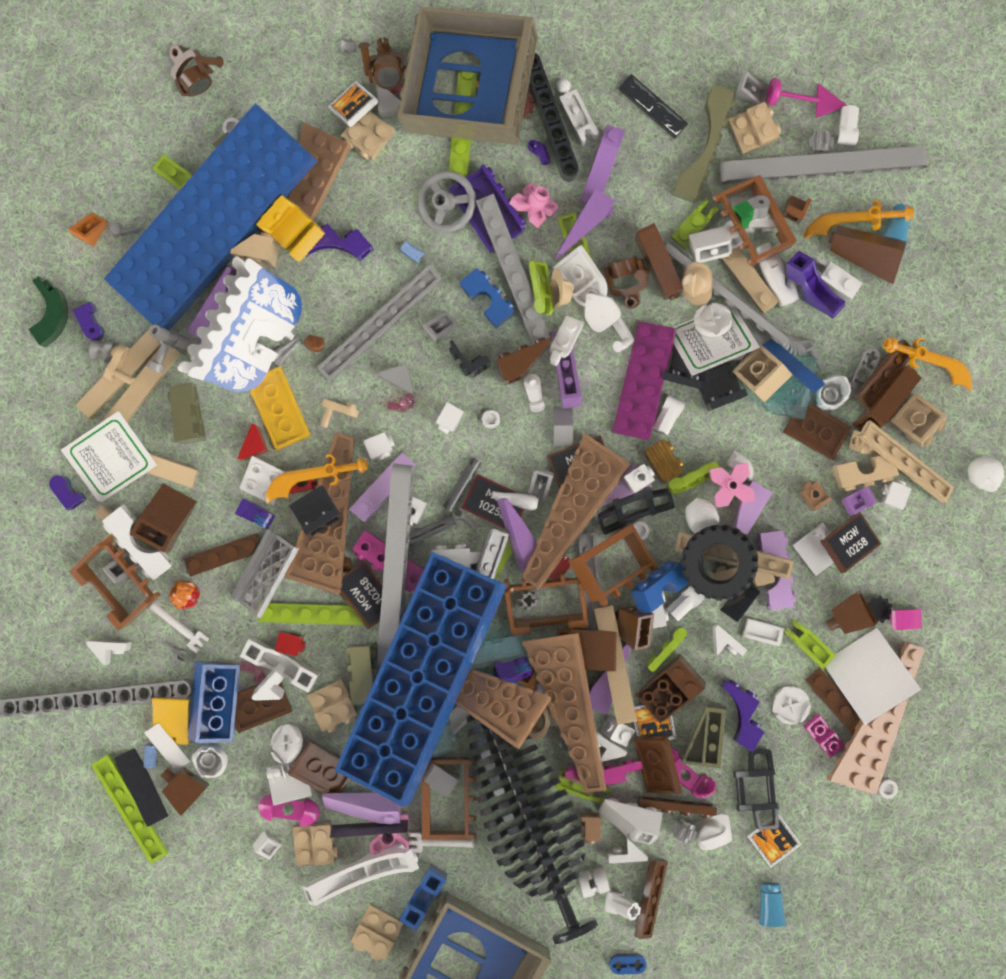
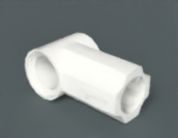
(847, 130)
(670, 411)
(685, 602)
(619, 904)

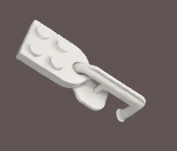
(599, 309)

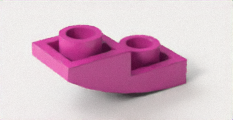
(906, 619)
(824, 735)

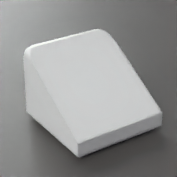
(266, 845)

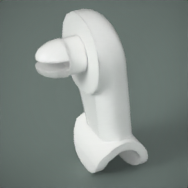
(533, 388)

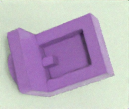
(858, 501)

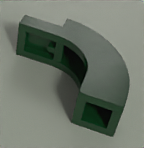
(56, 313)

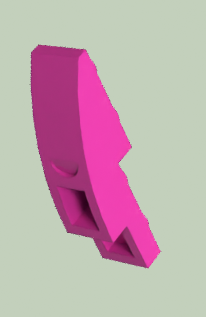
(612, 774)

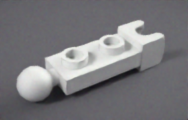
(576, 111)

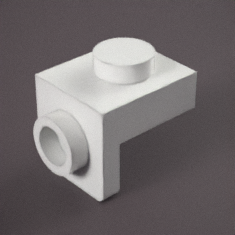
(619, 733)

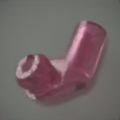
(402, 406)
(257, 671)

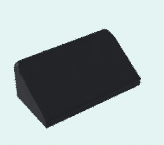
(736, 607)

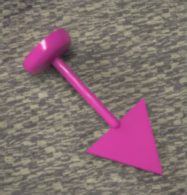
(825, 100)

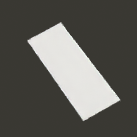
(167, 747)

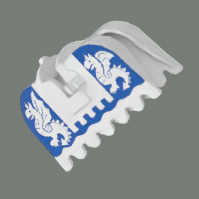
(251, 308)

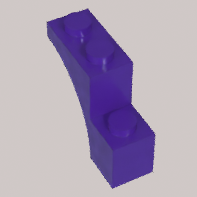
(353, 243)
(814, 291)
(747, 733)

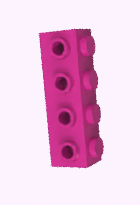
(373, 550)

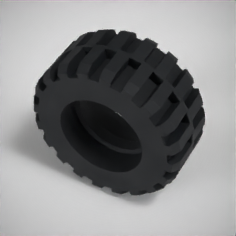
(701, 581)

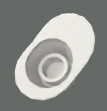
(713, 832)

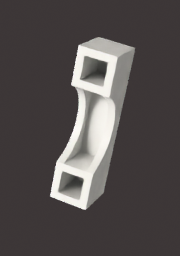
(152, 561)
(266, 656)

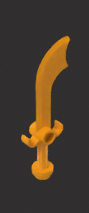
(825, 222)
(958, 371)
(283, 483)

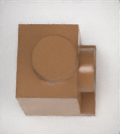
(814, 503)
(591, 827)

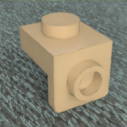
(860, 446)

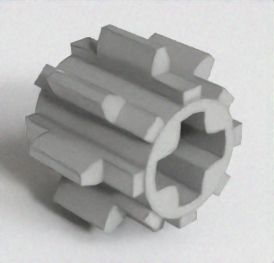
(821, 142)
(533, 596)
(684, 830)

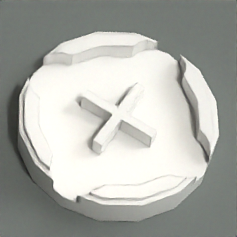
(713, 320)
(790, 705)
(286, 744)

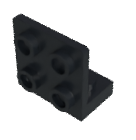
(478, 364)
(680, 374)
(721, 388)
(315, 511)

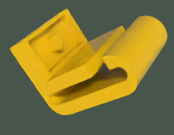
(291, 227)

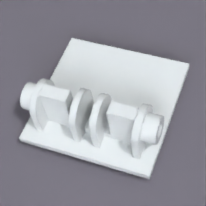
(259, 477)
(812, 550)
(283, 786)

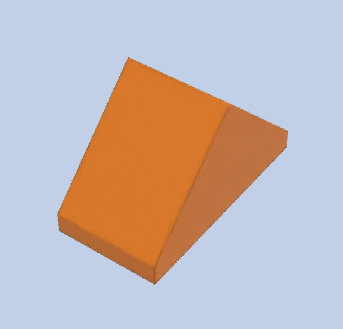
(89, 228)

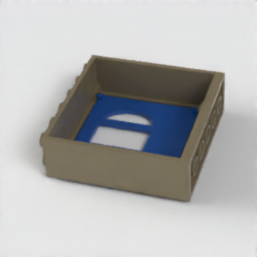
(508, 43)
(501, 943)

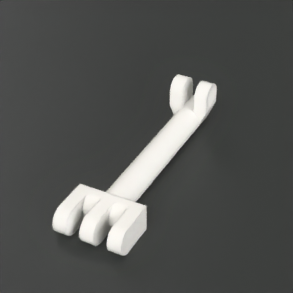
(195, 638)
(419, 842)

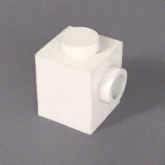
(449, 418)
(379, 446)
(639, 478)
(895, 494)
(417, 510)

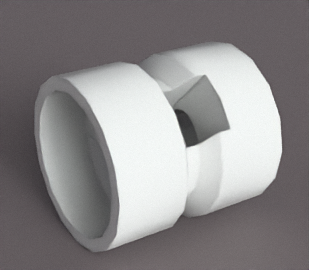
(600, 881)

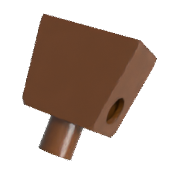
(852, 615)
(635, 627)
(182, 788)

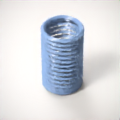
(407, 246)
(147, 756)

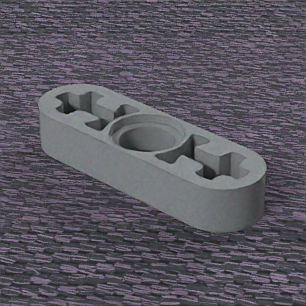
(864, 359)

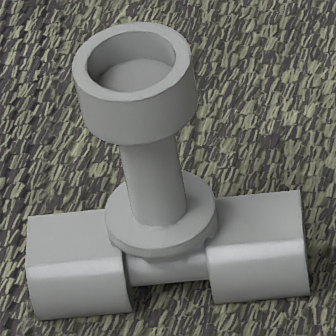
(168, 341)

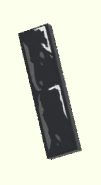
(653, 106)

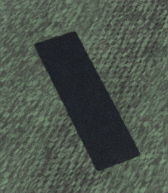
(141, 787)
(369, 828)

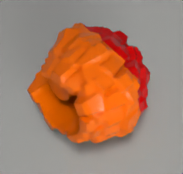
(184, 594)

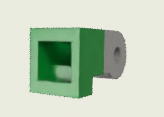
(752, 209)

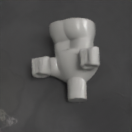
(101, 350)

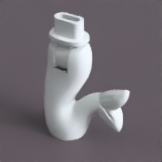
(774, 276)

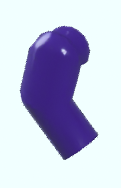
(540, 150)

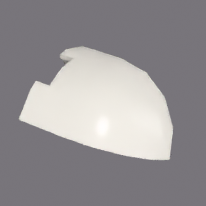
(737, 458)

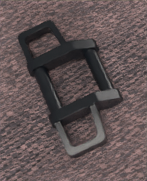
(651, 510)
(769, 773)

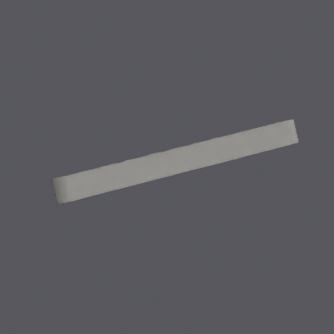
(824, 164)
(395, 556)
(97, 695)

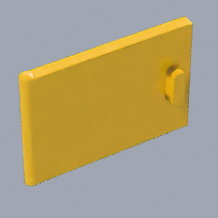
(173, 717)

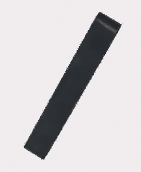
(552, 126)

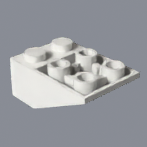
(635, 822)

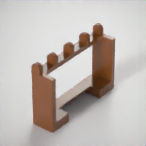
(784, 233)
(639, 551)
(85, 575)
(524, 626)
(426, 817)

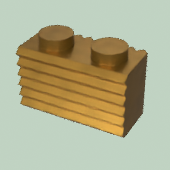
(663, 460)

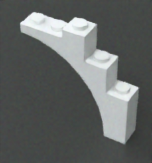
(370, 867)

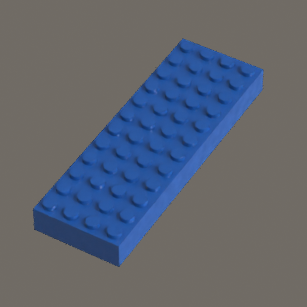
(210, 217)
(420, 679)

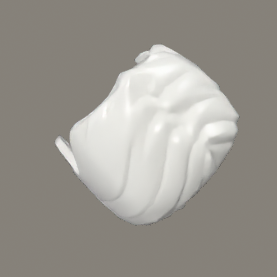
(833, 393)
(986, 473)
(701, 514)
(210, 761)

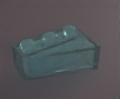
(500, 649)

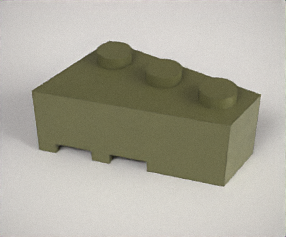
(186, 414)
(361, 670)
(707, 739)

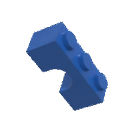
(477, 284)
(649, 591)
(422, 897)

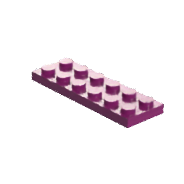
(644, 380)

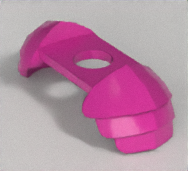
(699, 786)
(305, 812)

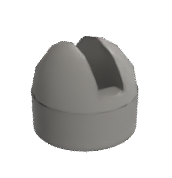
(348, 45)

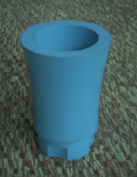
(897, 227)
(771, 905)

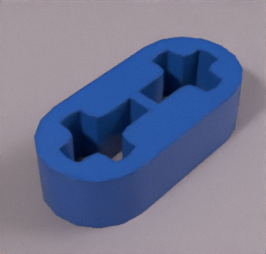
(627, 959)

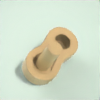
(112, 371)
(347, 409)

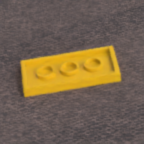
(279, 410)

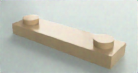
(750, 281)

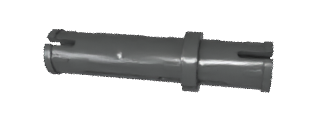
(462, 484)
(448, 520)

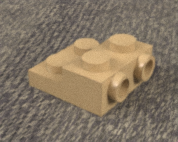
(754, 128)
(368, 136)
(919, 420)
(332, 706)
(314, 844)
(376, 932)

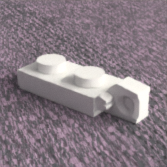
(565, 339)

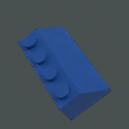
(213, 702)

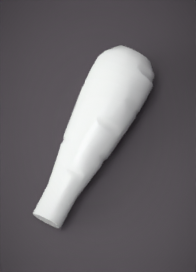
(522, 501)

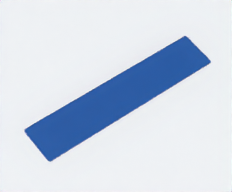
(794, 366)

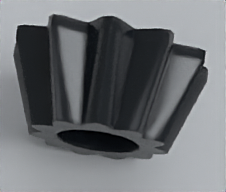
(880, 608)

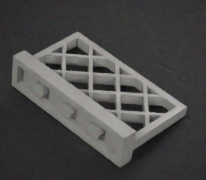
(256, 572)

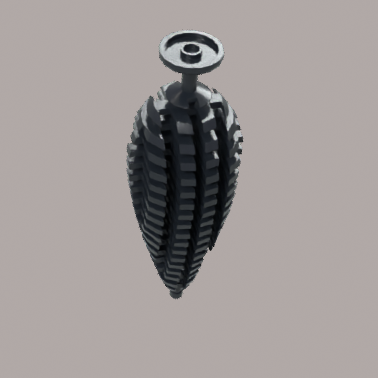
(555, 883)

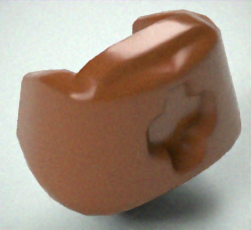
(314, 343)

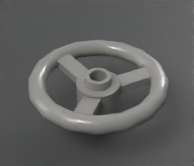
(450, 201)

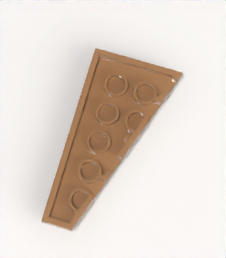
(316, 183)

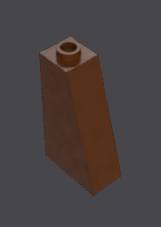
(869, 251)
(658, 261)
(890, 399)

